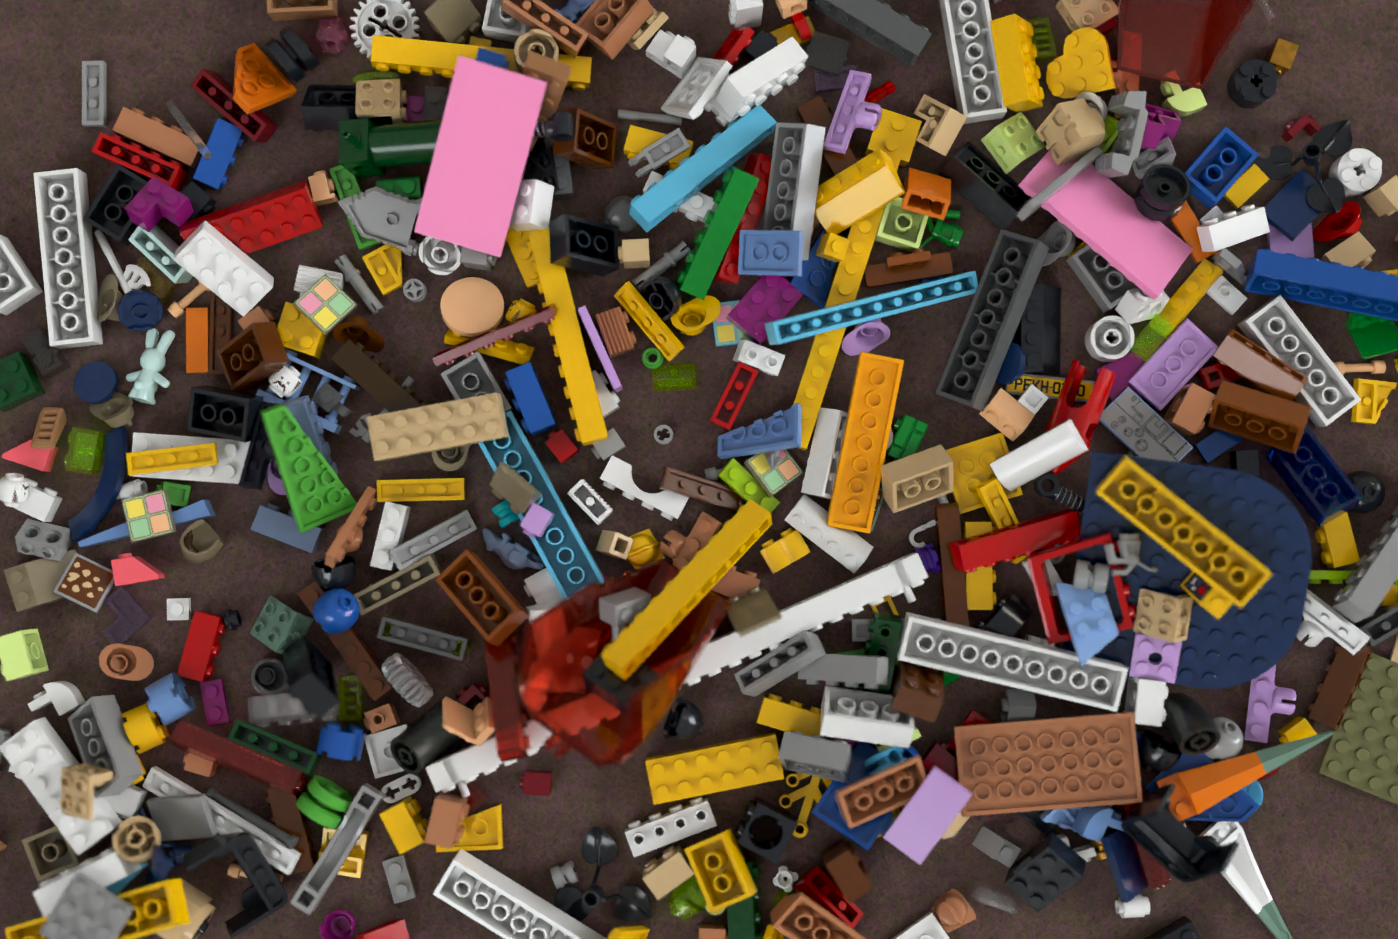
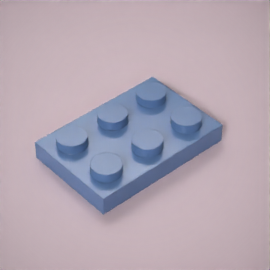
(770, 252)

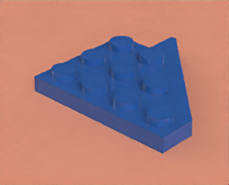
(1234, 808)
(828, 811)

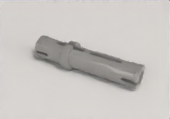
(668, 260)
(353, 276)

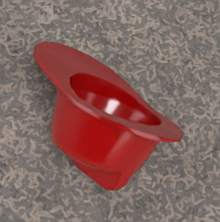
(1340, 224)

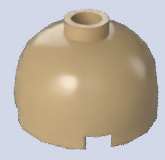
(136, 839)

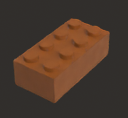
(1259, 416)
(482, 597)

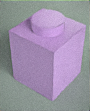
(536, 520)

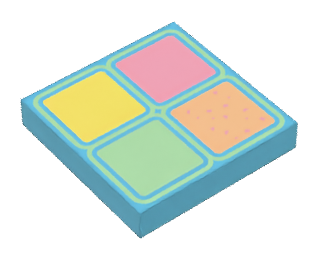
(724, 331)

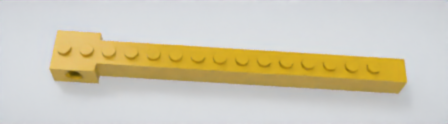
(896, 138)

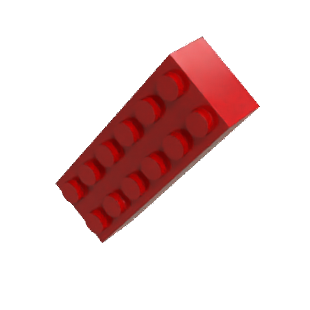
(264, 218)

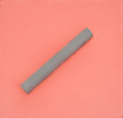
(650, 117)

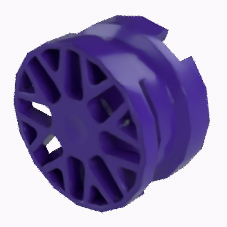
(928, 558)

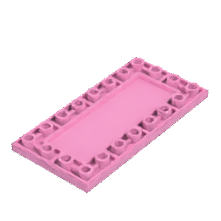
(480, 156)
(1111, 225)

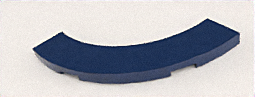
(108, 488)

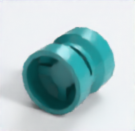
(505, 513)

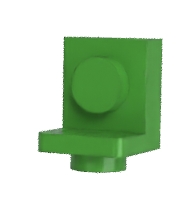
(177, 493)

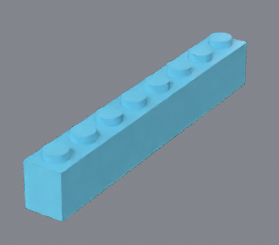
(701, 168)

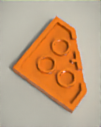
(258, 80)

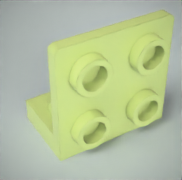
(1012, 142)

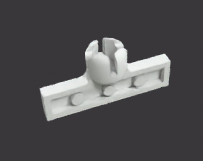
(1323, 621)

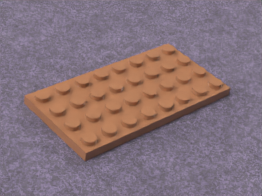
(1048, 763)

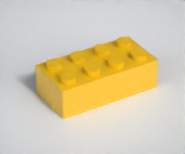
(1017, 63)

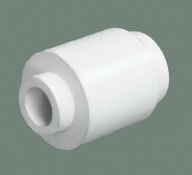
(1137, 907)

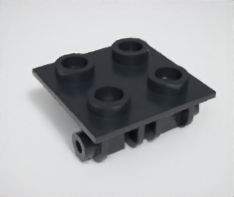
(542, 167)

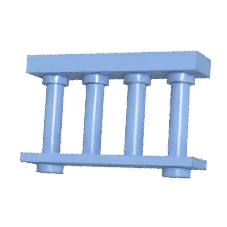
(330, 421)

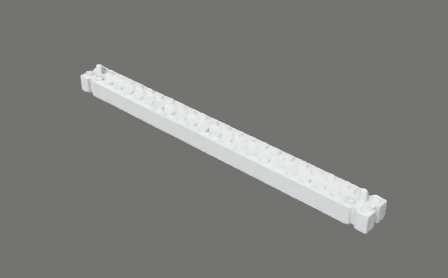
(725, 650)

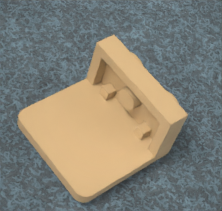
(381, 99)

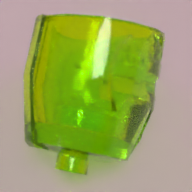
(687, 899)

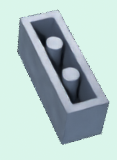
(282, 527)

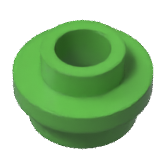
(649, 352)

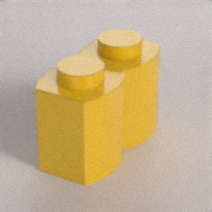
(784, 550)

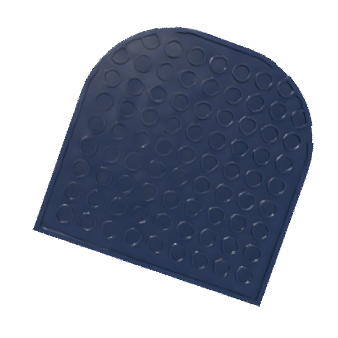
(1253, 515)

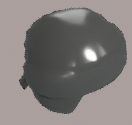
(618, 214)
(269, 676)

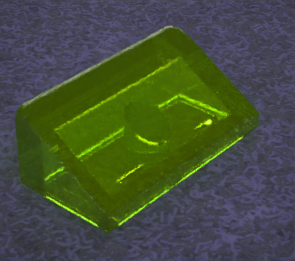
(674, 377)

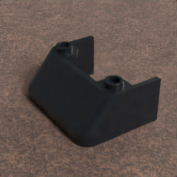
(1172, 843)
(266, 892)

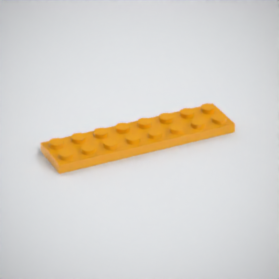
(864, 442)

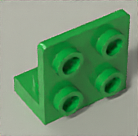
(1372, 334)

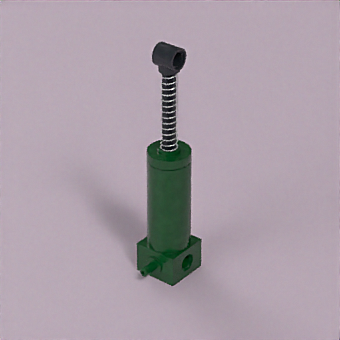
(370, 148)

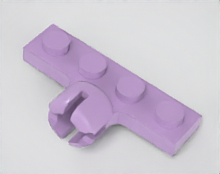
(852, 112)
(1265, 700)

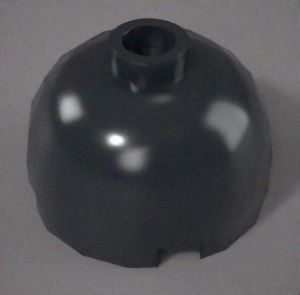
(663, 296)
(1370, 488)
(334, 578)
(684, 722)
(1157, 753)

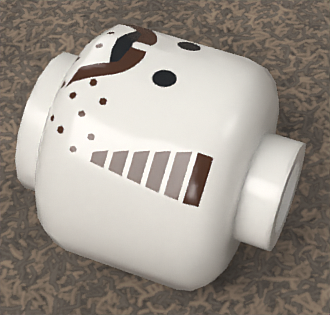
(285, 381)
(13, 489)

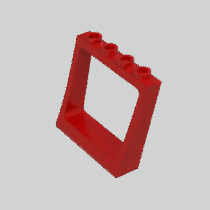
(1044, 593)

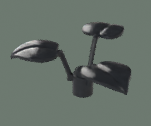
(1333, 140)
(630, 905)

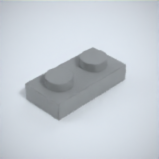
(399, 878)

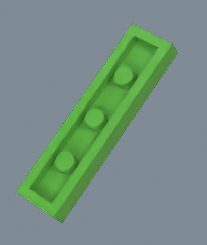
(348, 186)

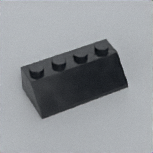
(329, 104)
(985, 185)
(1040, 330)

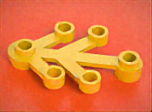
(810, 792)

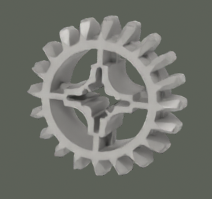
(407, 680)

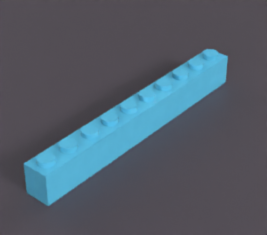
(871, 307)

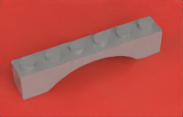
(339, 848)

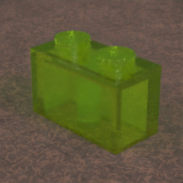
(84, 451)

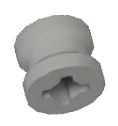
(414, 286)

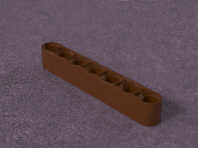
(951, 579)

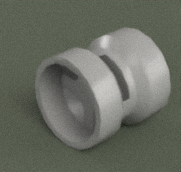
(564, 874)

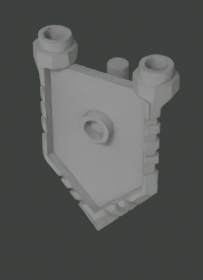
(384, 217)

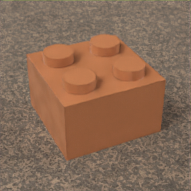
(1189, 409)
(446, 820)

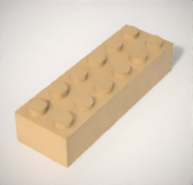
(438, 427)

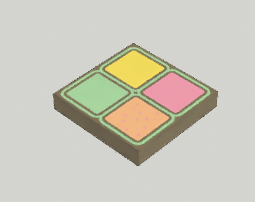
(325, 304)
(774, 480)
(148, 515)

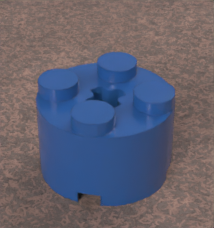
(341, 741)

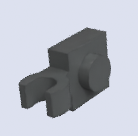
(330, 399)

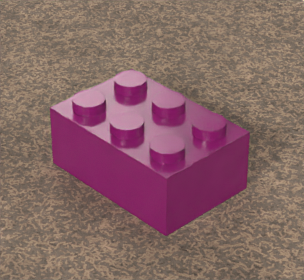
(765, 302)

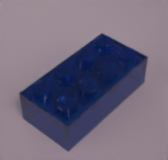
(1315, 479)

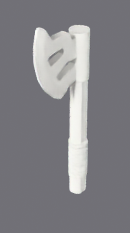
(123, 278)

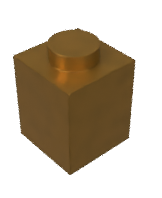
(1282, 55)

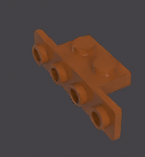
(908, 268)

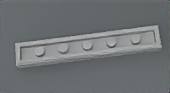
(1059, 183)

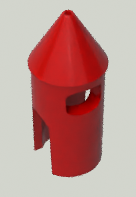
(1086, 417)

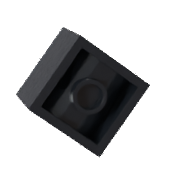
(769, 849)

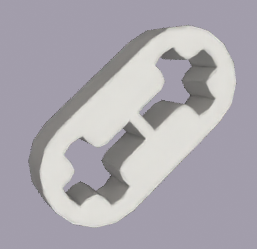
(403, 792)

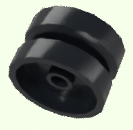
(292, 54)
(1162, 192)

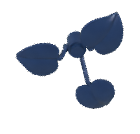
(162, 864)

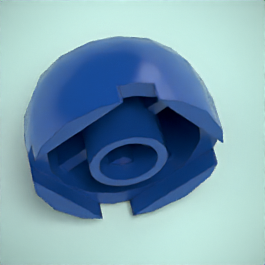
(336, 610)

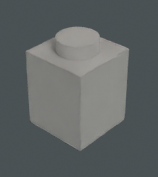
(610, 447)

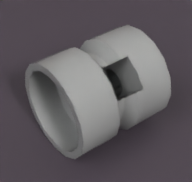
(1091, 576)

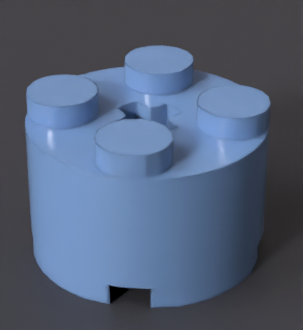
(169, 698)

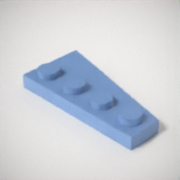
(763, 436)

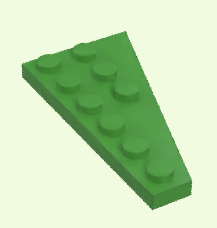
(308, 479)

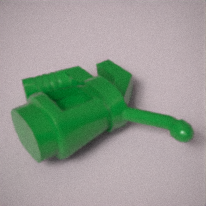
(944, 232)

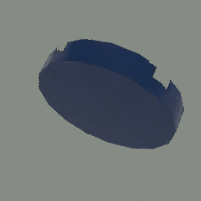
(140, 310)
(1012, 366)
(96, 382)

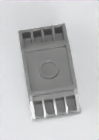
(1130, 134)

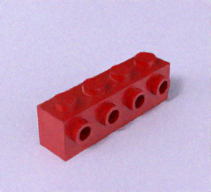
(138, 161)

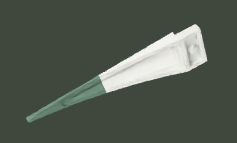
(1246, 877)

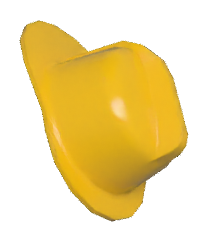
(696, 314)
(644, 549)

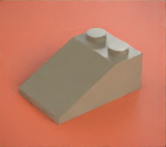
(453, 20)
(514, 488)
(35, 581)
(752, 611)

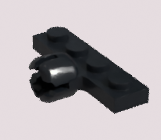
(258, 454)

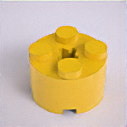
(144, 728)

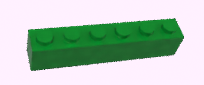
(717, 232)

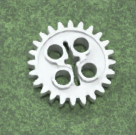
(394, 11)

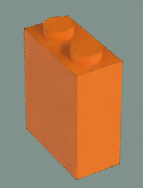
(926, 193)

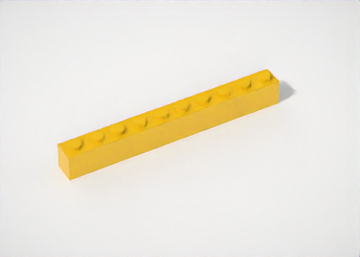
(442, 57)
(569, 342)
(686, 589)

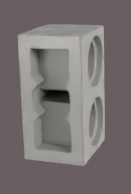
(43, 540)

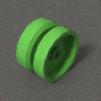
(324, 802)

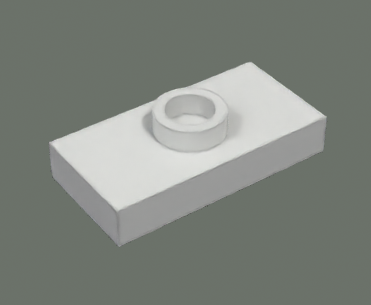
(1226, 295)

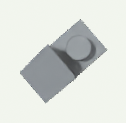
(1150, 157)
(996, 846)

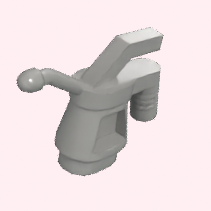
(1129, 549)

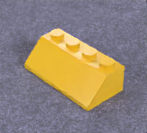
(857, 192)

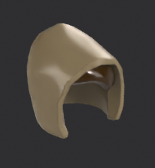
(200, 542)

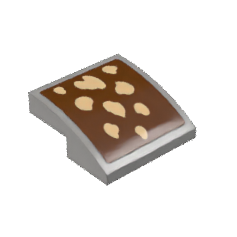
(85, 583)

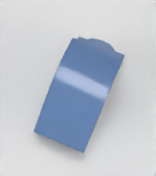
(1093, 821)

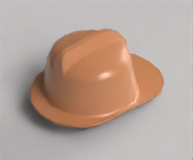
(126, 662)
(952, 910)

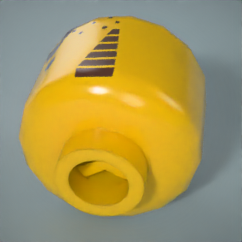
(519, 309)

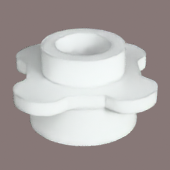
(779, 879)

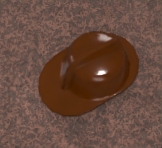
(358, 328)

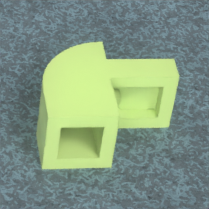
(1183, 102)

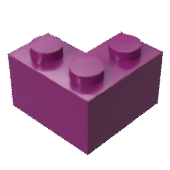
(1159, 125)
(158, 201)

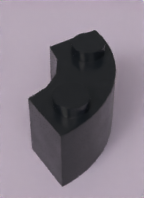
(1007, 617)

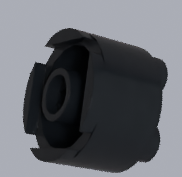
(1261, 75)

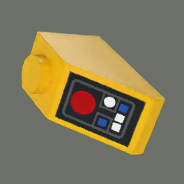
(1206, 594)

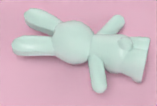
(152, 362)

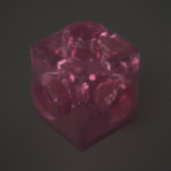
(332, 35)

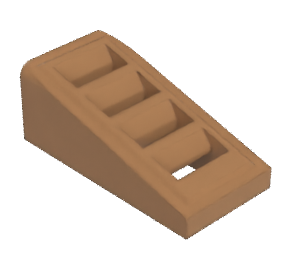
(49, 425)

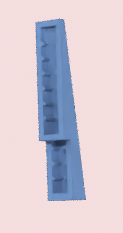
(193, 512)

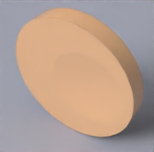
(472, 306)

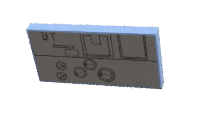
(1143, 429)

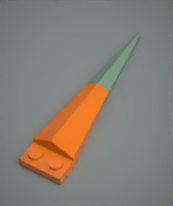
(1211, 783)

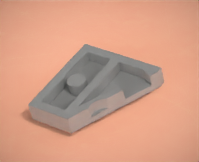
(1229, 264)

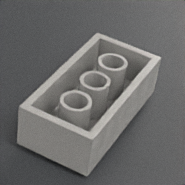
(104, 743)

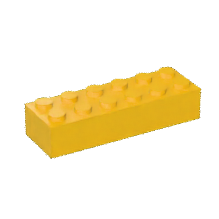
(714, 768)

